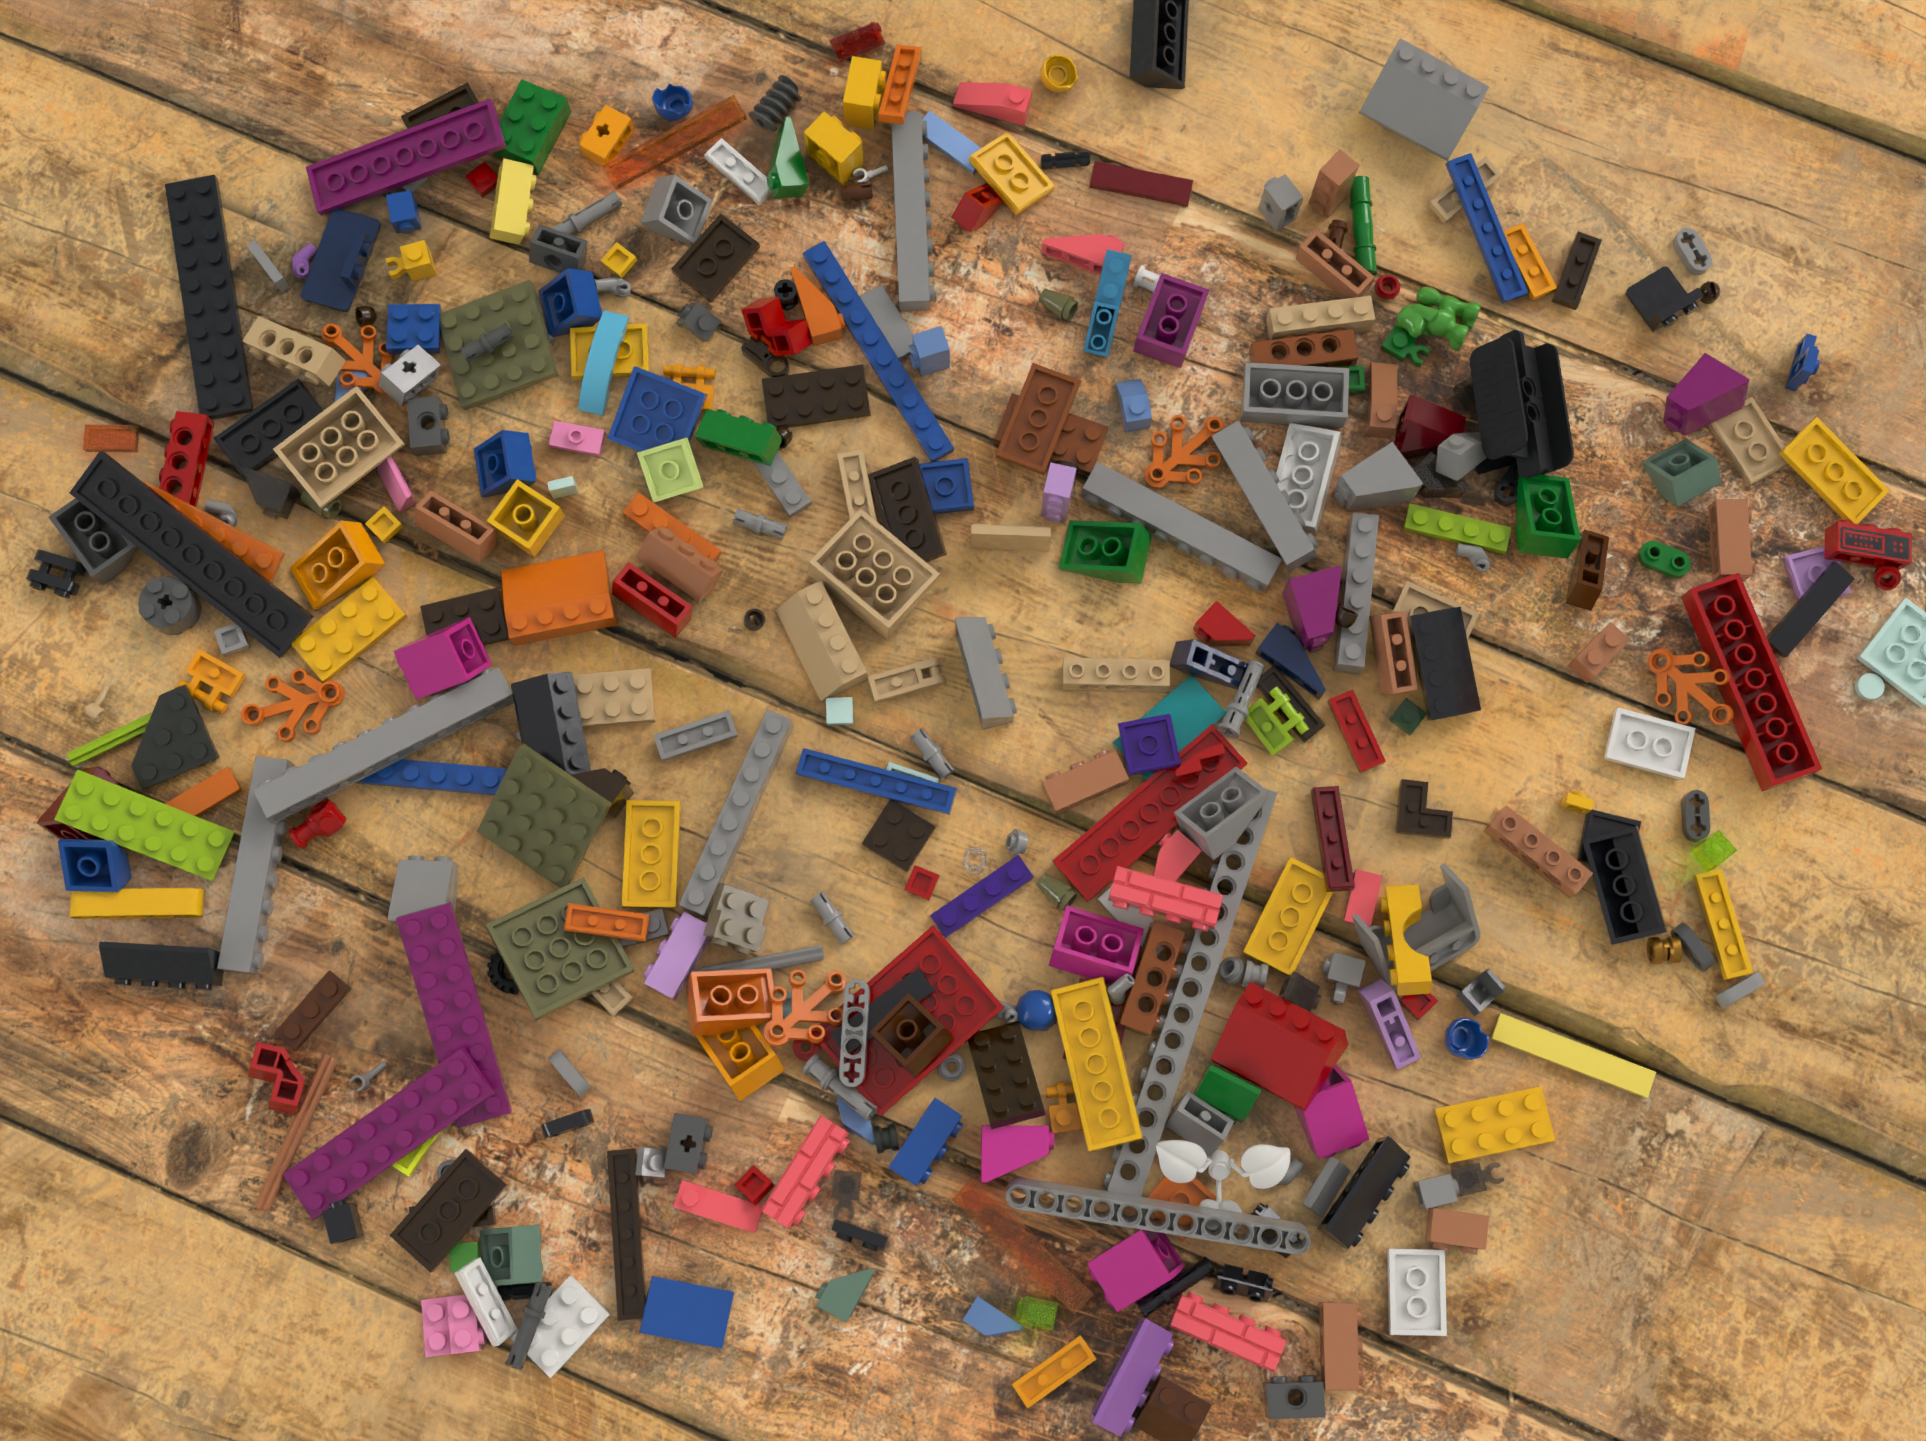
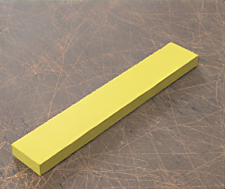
(1573, 1055)

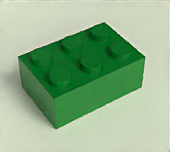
(532, 124)

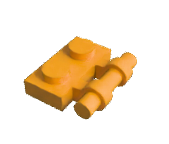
(700, 373)
(215, 674)
(1066, 1115)

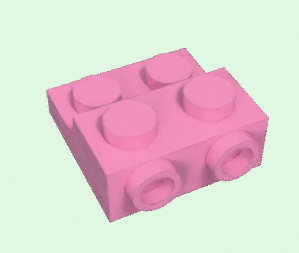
(451, 1326)

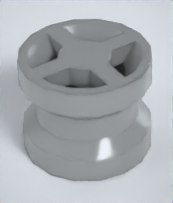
(1254, 973)

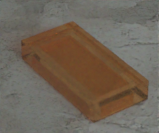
(111, 438)

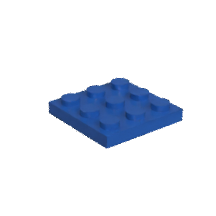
(655, 411)

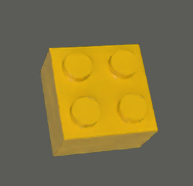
(863, 92)
(834, 147)
(526, 518)

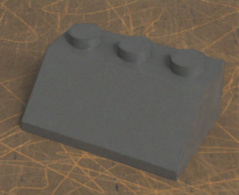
(93, 541)

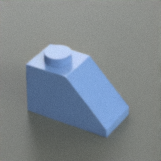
(1134, 405)

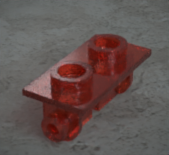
(857, 41)

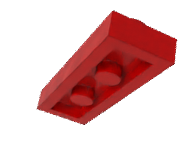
(1356, 731)

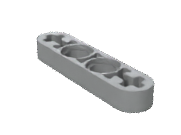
(859, 1033)

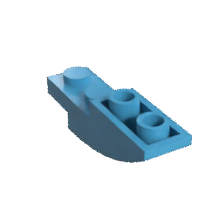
(1107, 303)

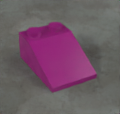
(1170, 320)

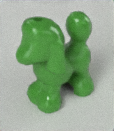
(1440, 321)

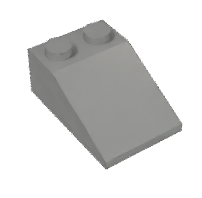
(1221, 812)

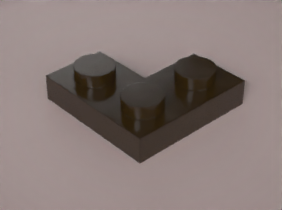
(1415, 818)

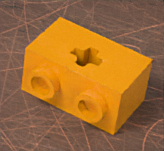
(606, 135)

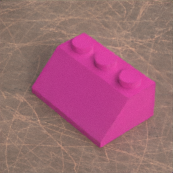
(1095, 946)

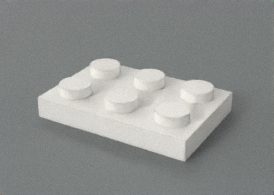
(1649, 743)
(1416, 1292)
(568, 1323)

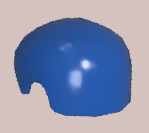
(672, 102)
(1036, 1010)
(1466, 1039)

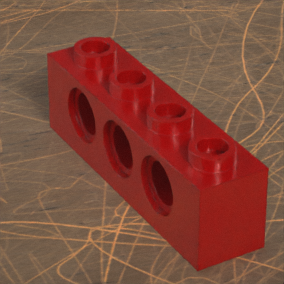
(190, 478)

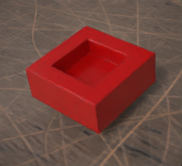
(482, 179)
(921, 883)
(1418, 1004)
(754, 1185)

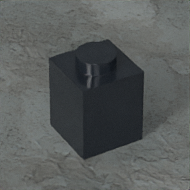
(342, 1222)

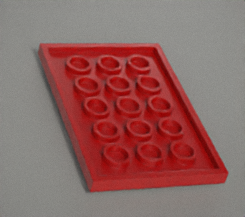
(958, 1003)

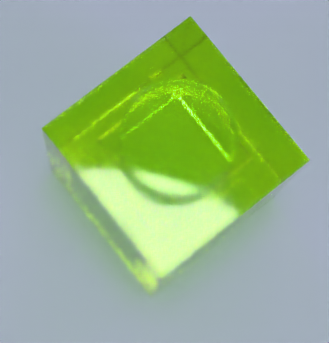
(1713, 850)
(1037, 1312)

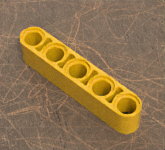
(138, 904)

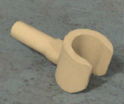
(94, 709)

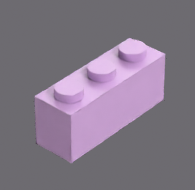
(1058, 492)
(677, 956)

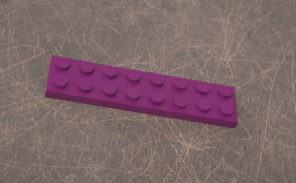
(406, 157)
(452, 1000)
(388, 1133)

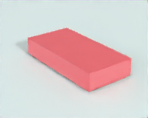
(1363, 897)

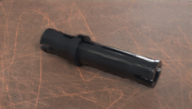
(1174, 1287)

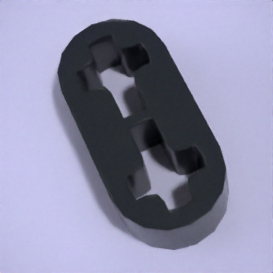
(1504, 483)
(567, 1123)

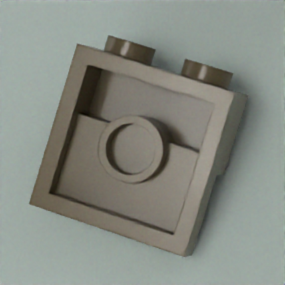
(737, 919)

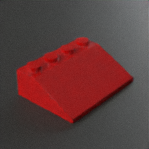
(1279, 1046)

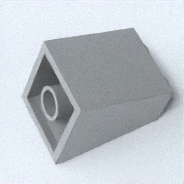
(1378, 481)
(423, 885)

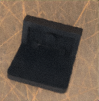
(1662, 299)

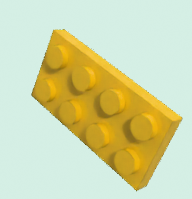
(1834, 471)
(349, 630)
(651, 854)
(1289, 917)
(1494, 1124)

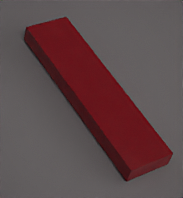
(1141, 183)
(1332, 839)

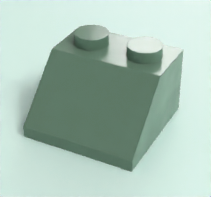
(1683, 472)
(512, 1254)
(843, 1293)

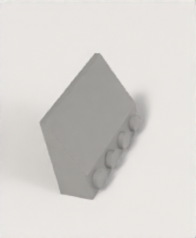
(1423, 99)

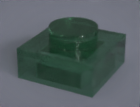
(1408, 716)

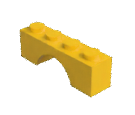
(1410, 969)

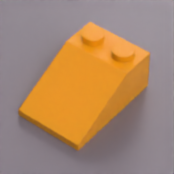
(337, 563)
(742, 1059)

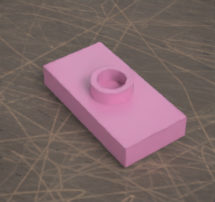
(577, 438)

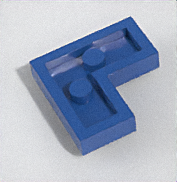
(1804, 362)

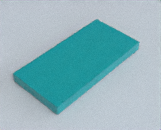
(1191, 713)

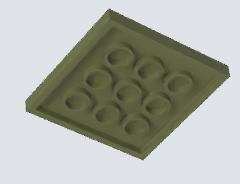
(513, 364)
(543, 816)
(556, 964)

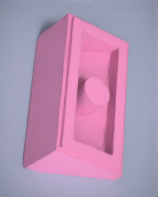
(396, 484)

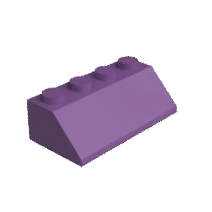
(1131, 1376)

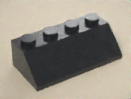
(1159, 43)
(1444, 663)
(552, 720)
(1625, 885)
(161, 964)
(1364, 1193)

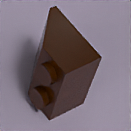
(911, 1035)
(1171, 1412)

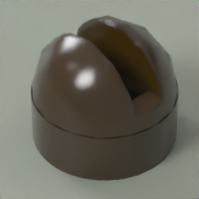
(1706, 291)
(365, 315)
(785, 434)
(1345, 617)
(759, 619)

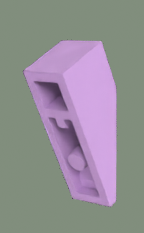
(1389, 1023)

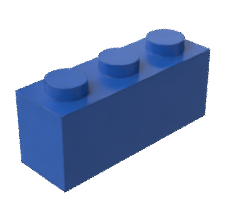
(927, 1142)

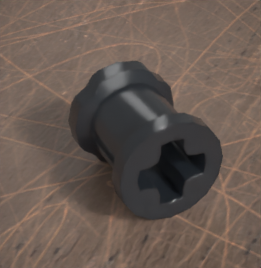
(786, 286)

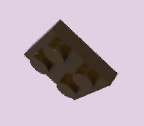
(898, 835)

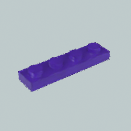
(981, 896)

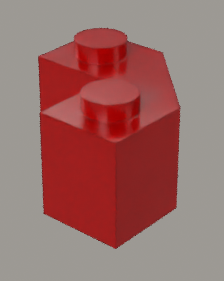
(767, 321)
(275, 1066)

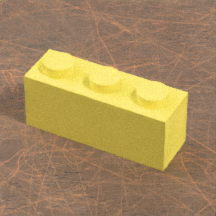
(512, 201)

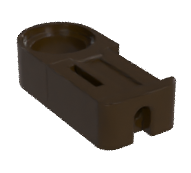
(759, 354)

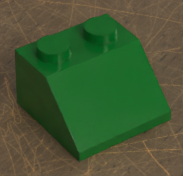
(1227, 1093)

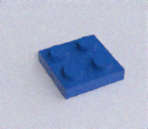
(413, 326)

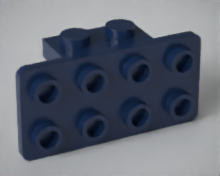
(340, 260)

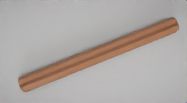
(296, 1132)

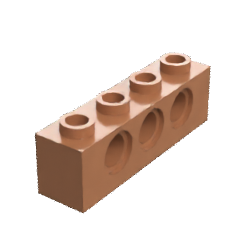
(1538, 852)

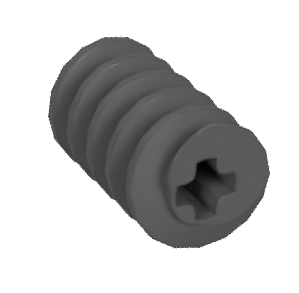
(775, 103)

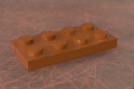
(1038, 419)
(1078, 442)

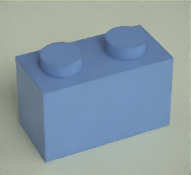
(930, 351)

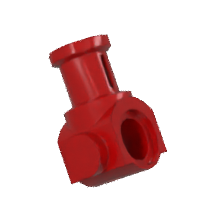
(321, 821)

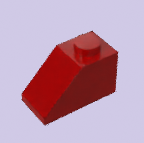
(976, 207)
(1221, 628)

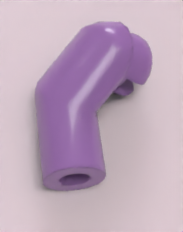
(300, 261)

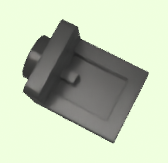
(698, 320)
(1481, 991)

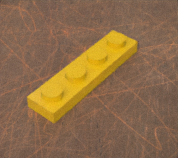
(1722, 924)

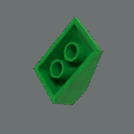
(1546, 517)
(1106, 550)

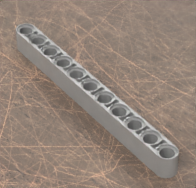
(1168, 1225)

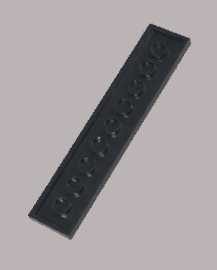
(209, 297)
(191, 554)

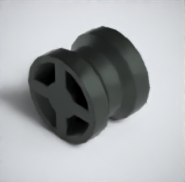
(886, 1138)

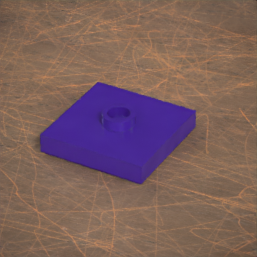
(1149, 745)

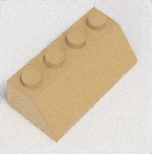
(821, 641)

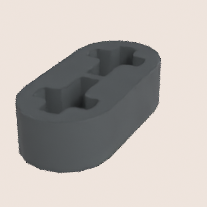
(1702, 815)
(1693, 947)

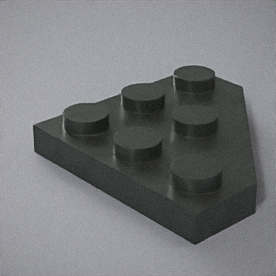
(173, 740)

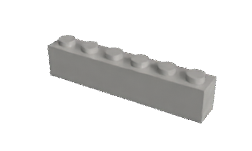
(1265, 496)
(1356, 591)

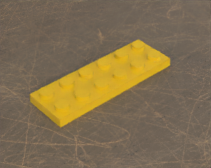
(1096, 1064)

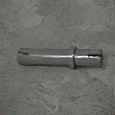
(533, 1313)

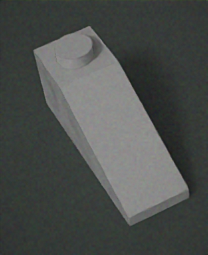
(1459, 455)

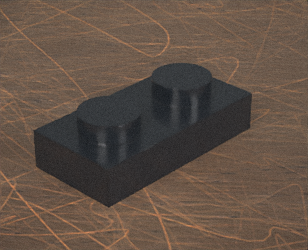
(870, 1239)

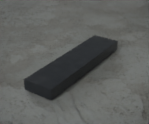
(1809, 609)
(914, 984)

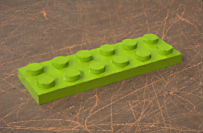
(144, 825)

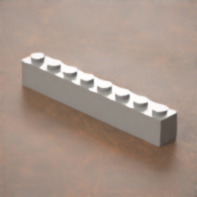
(911, 213)
(1181, 527)
(736, 814)
(253, 879)

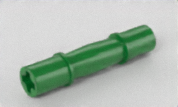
(1363, 224)

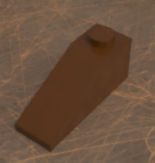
(1588, 570)

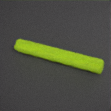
(108, 741)

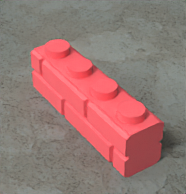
(1165, 898)
(805, 1172)
(1226, 1332)

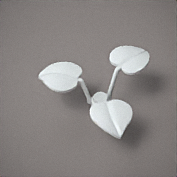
(1262, 1163)

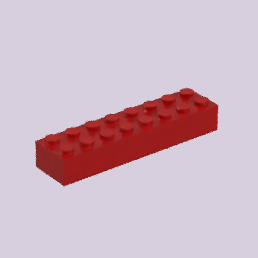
(1756, 688)

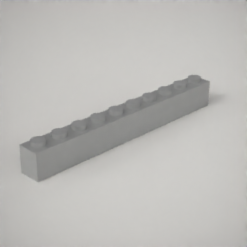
(383, 746)

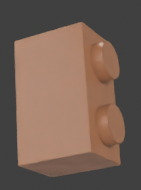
(1598, 652)
(1456, 1229)

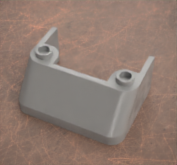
(1441, 933)

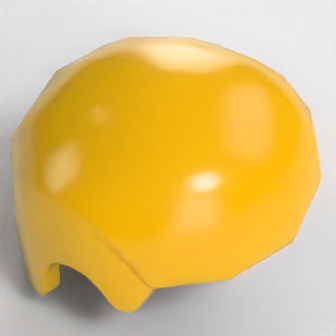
(1058, 73)

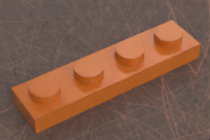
(899, 84)
(650, 516)

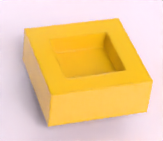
(618, 260)
(384, 524)
(1577, 802)

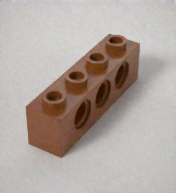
(1339, 339)
(1172, 941)

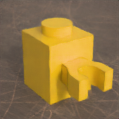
(415, 261)

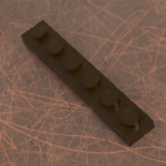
(626, 1234)

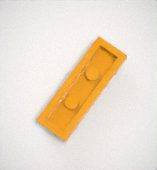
(1530, 264)
(1054, 1371)

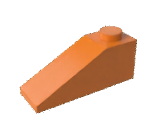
(818, 311)

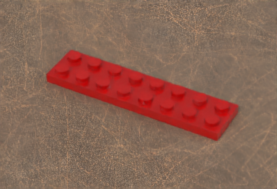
(1141, 819)

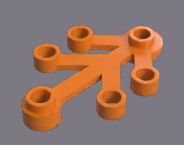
(360, 362)
(1181, 455)
(1686, 684)
(297, 704)
(802, 1011)

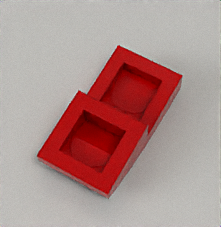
(1192, 766)

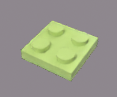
(670, 469)

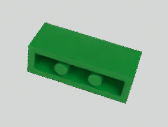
(739, 436)

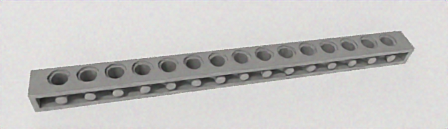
(1193, 1006)

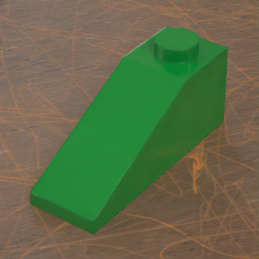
(787, 171)

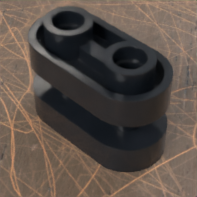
(62, 587)

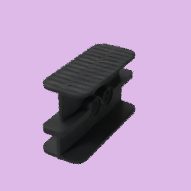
(1522, 404)

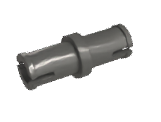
(487, 342)

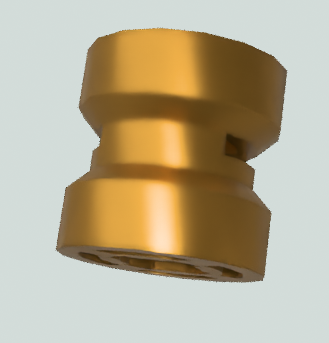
(1664, 950)

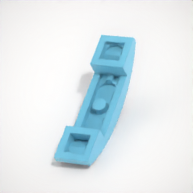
(601, 362)

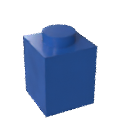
(403, 212)

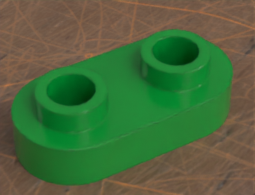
(1665, 559)

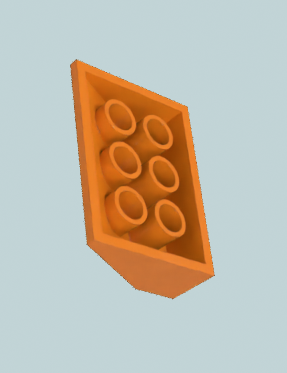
(558, 598)

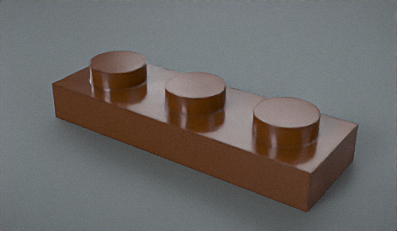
(312, 1010)

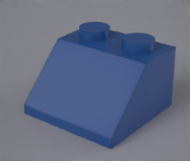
(570, 302)
(503, 461)
(93, 865)

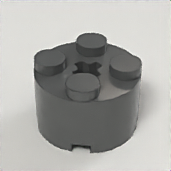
(155, 607)

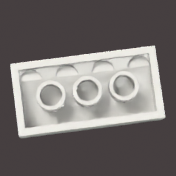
(1307, 470)

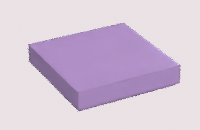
(1805, 568)

